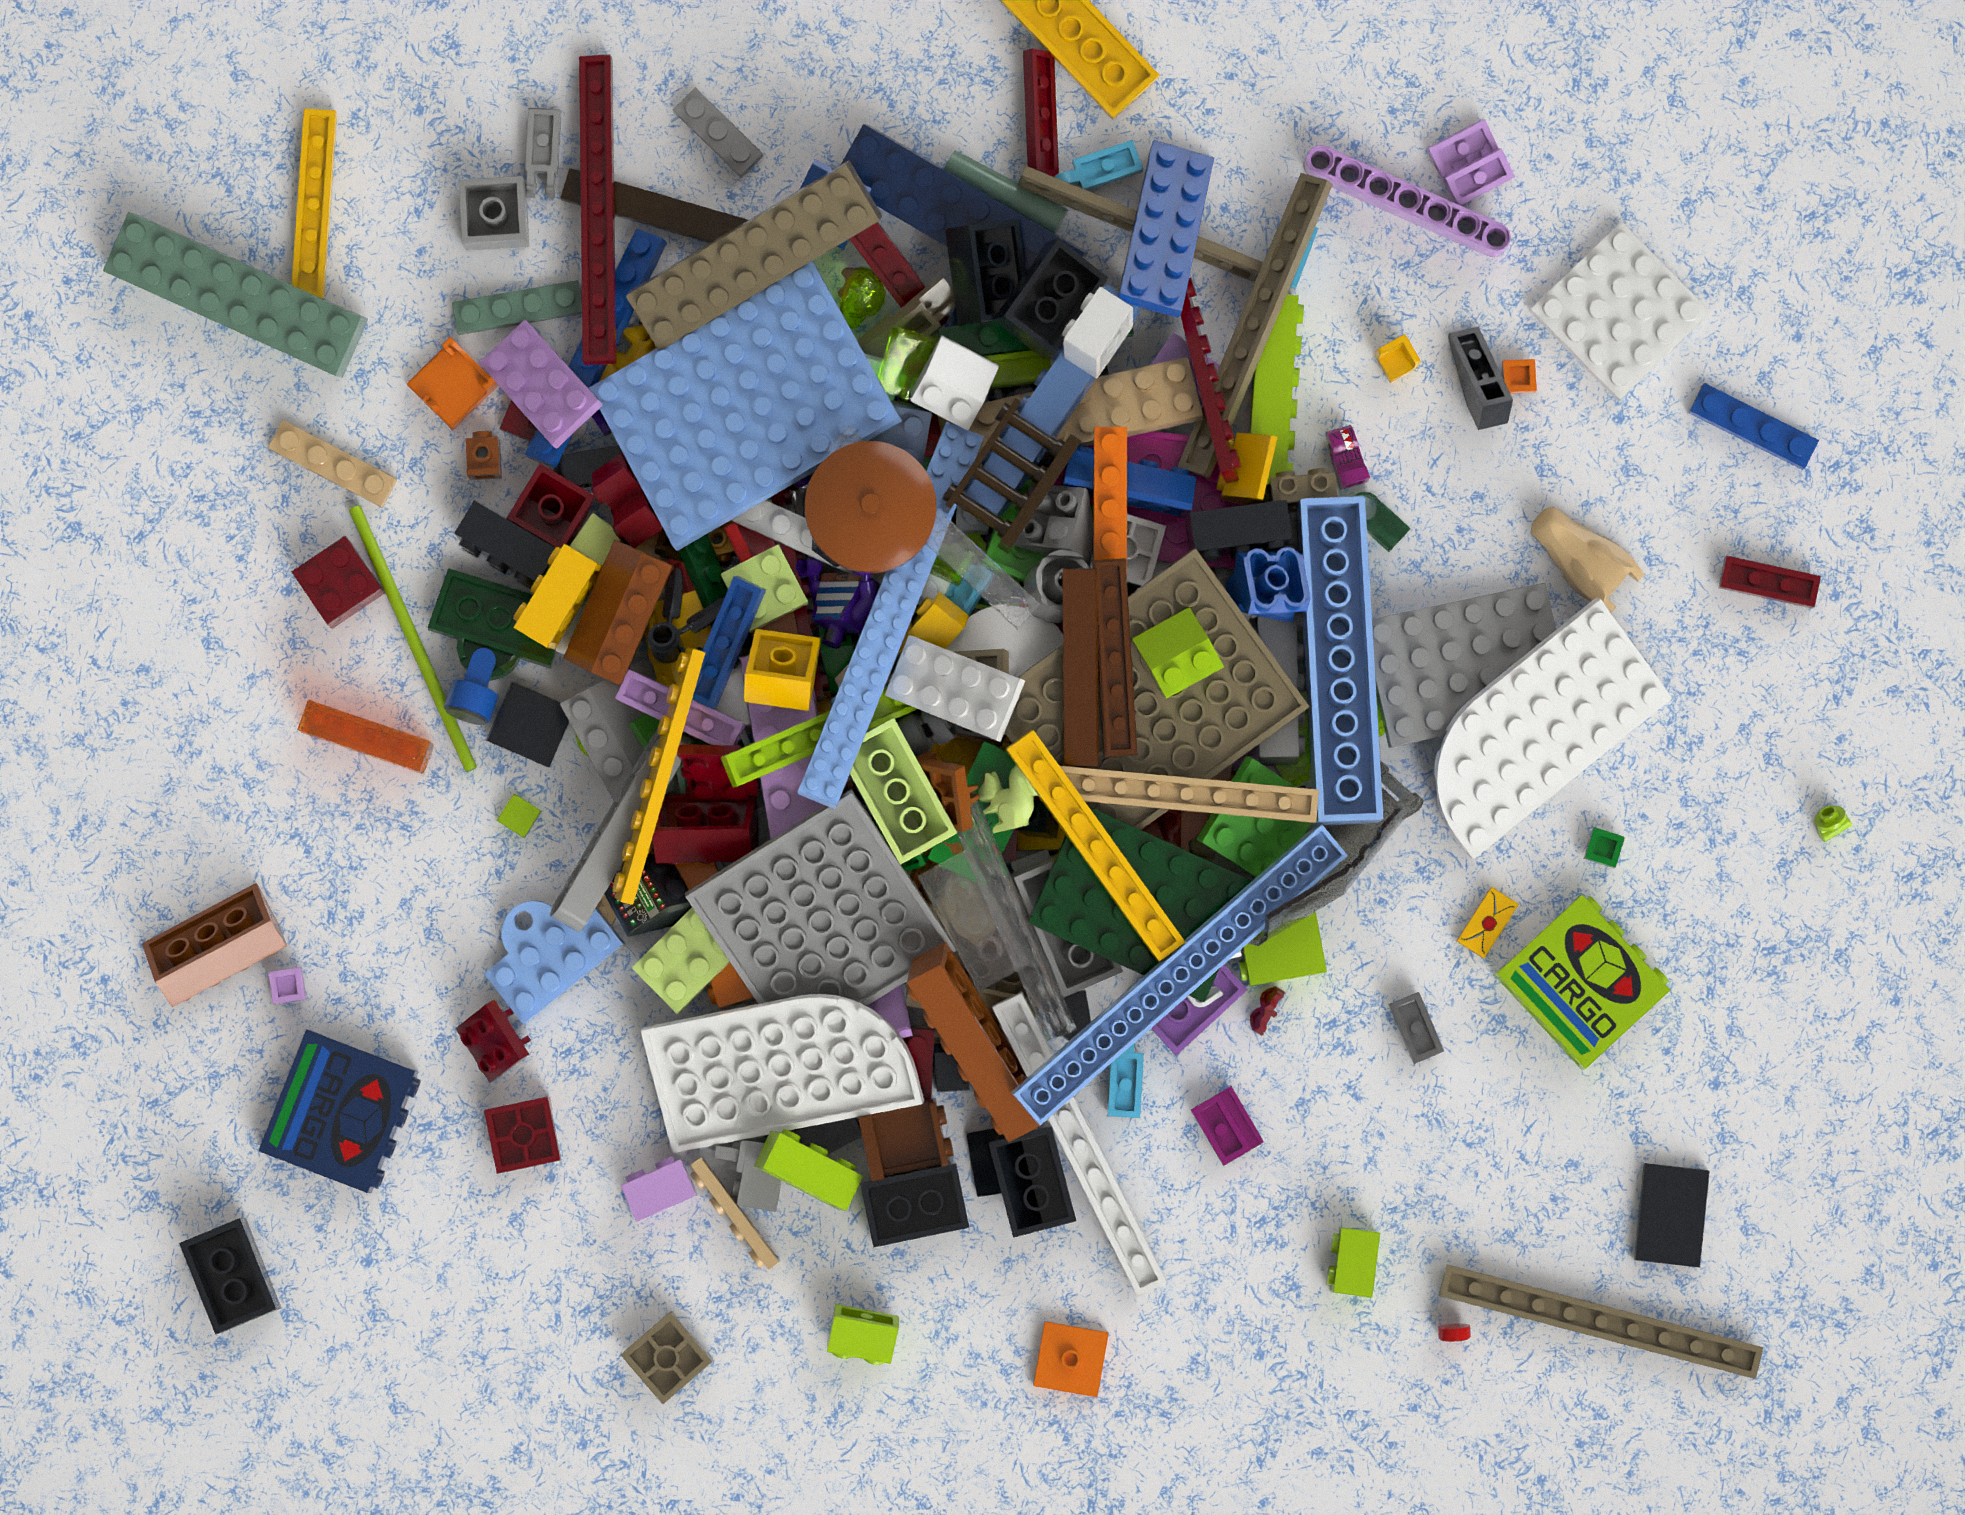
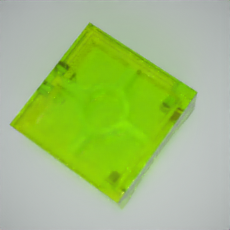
(904, 360)

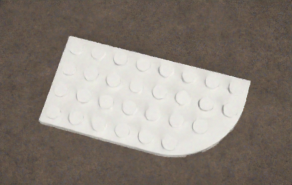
(1541, 726)
(776, 1069)

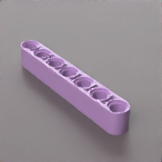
(1423, 201)

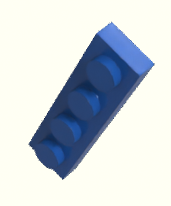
(1753, 426)
(727, 639)

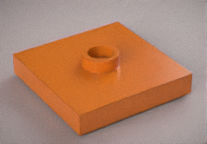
(1070, 1359)

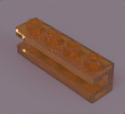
(365, 737)

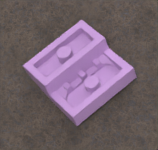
(1470, 162)

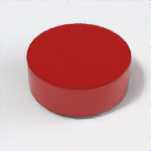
(1454, 1332)

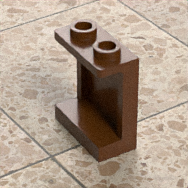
(905, 1139)

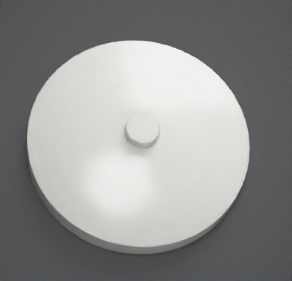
(1026, 645)

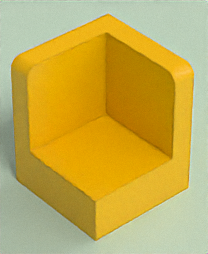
(1397, 358)

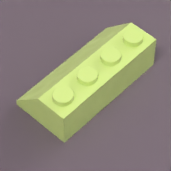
(899, 793)

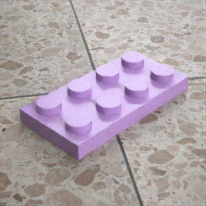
(540, 384)

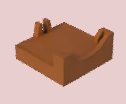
(951, 788)

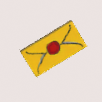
(1487, 922)

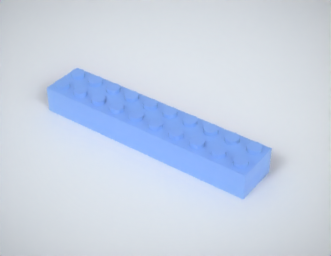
(1340, 661)

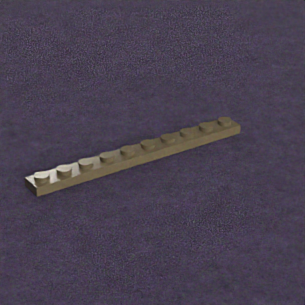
(1259, 314)
(1601, 1321)

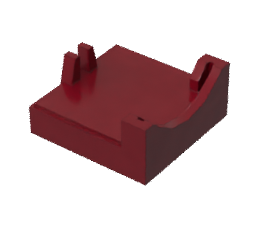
(522, 1135)

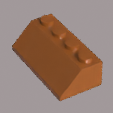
(618, 612)
(213, 945)

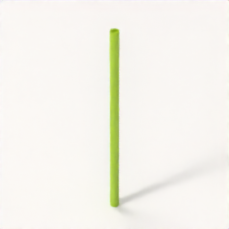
(412, 637)

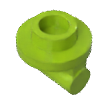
(1831, 821)

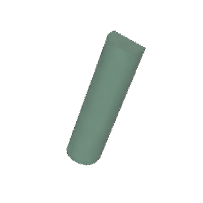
(1007, 191)

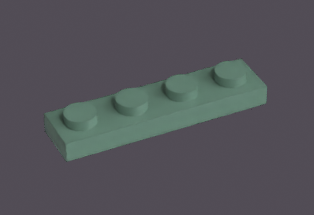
(513, 307)

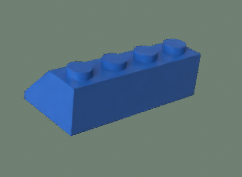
(1146, 484)

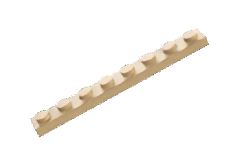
(1194, 794)

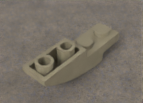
(918, 315)

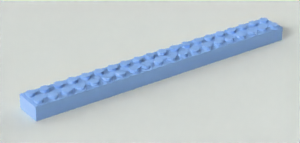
(882, 637)
(1177, 975)

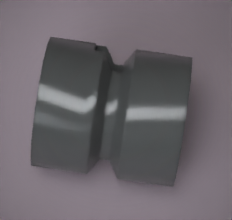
(919, 735)

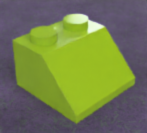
(1177, 653)

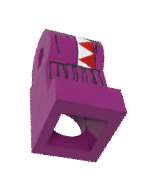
(1346, 457)

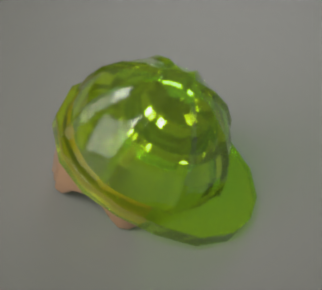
(861, 295)

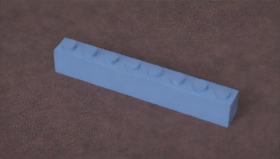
(1049, 409)

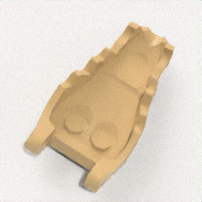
(1587, 560)

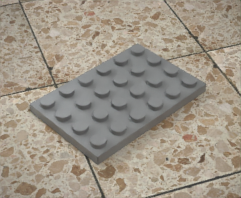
(1449, 652)

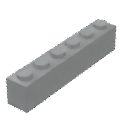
(1281, 639)

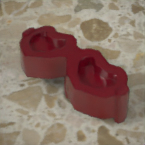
(1261, 1015)

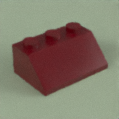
(704, 829)

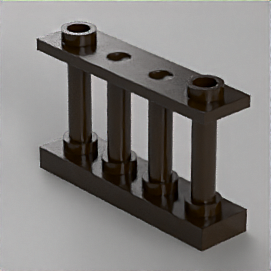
(1042, 477)

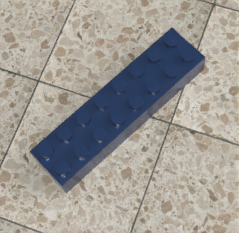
(931, 196)

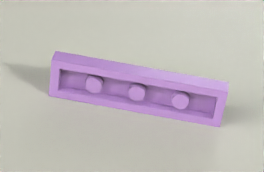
(701, 720)

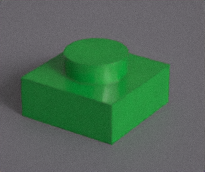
(1604, 847)

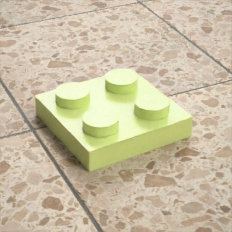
(774, 574)

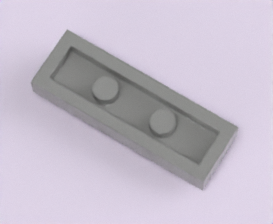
(718, 132)

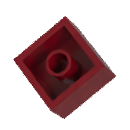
(338, 582)

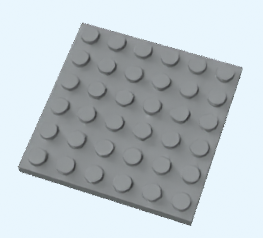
(820, 911)

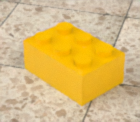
(557, 596)

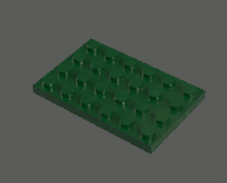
(1083, 913)

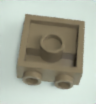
(1293, 488)

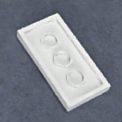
(954, 688)

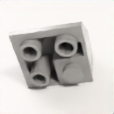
(1060, 523)

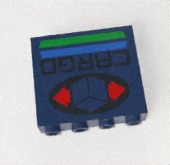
(340, 1112)

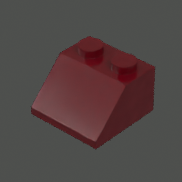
(551, 507)

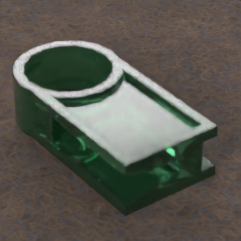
(1385, 525)

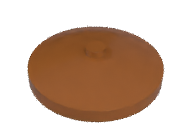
(870, 507)

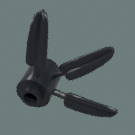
(664, 637)

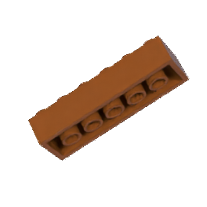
(971, 1037)

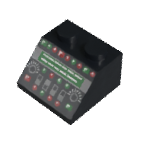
(658, 900)

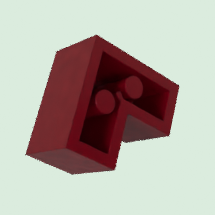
(630, 508)

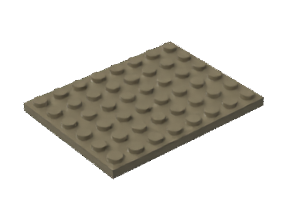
(1194, 729)

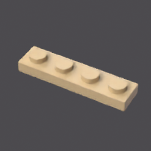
(332, 464)
(724, 1203)

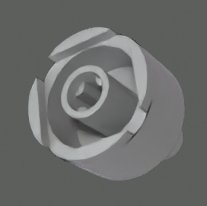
(1045, 583)

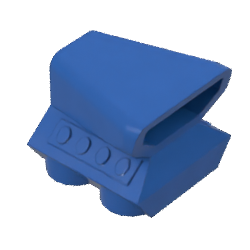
(1270, 583)

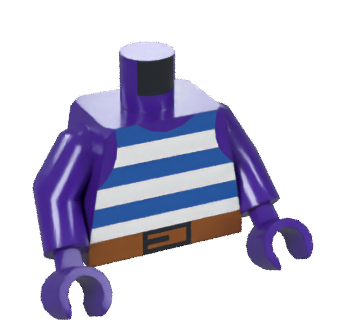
(839, 600)

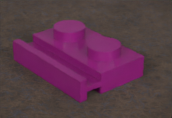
(1227, 1126)

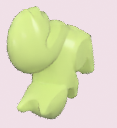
(1010, 804)

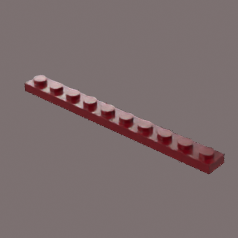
(597, 210)

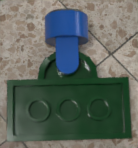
(487, 645)

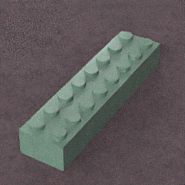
(235, 294)

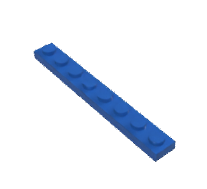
(633, 269)

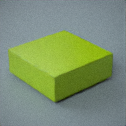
(519, 815)

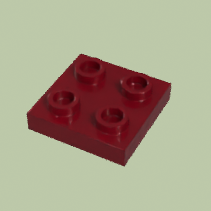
(493, 1040)

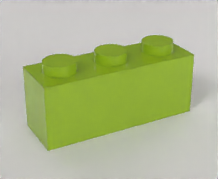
(809, 1169)

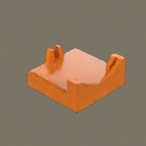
(452, 384)

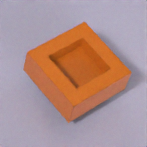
(1519, 375)

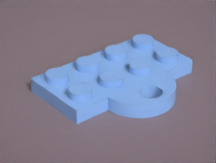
(547, 957)

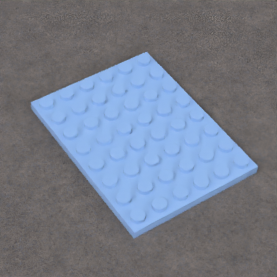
(743, 405)

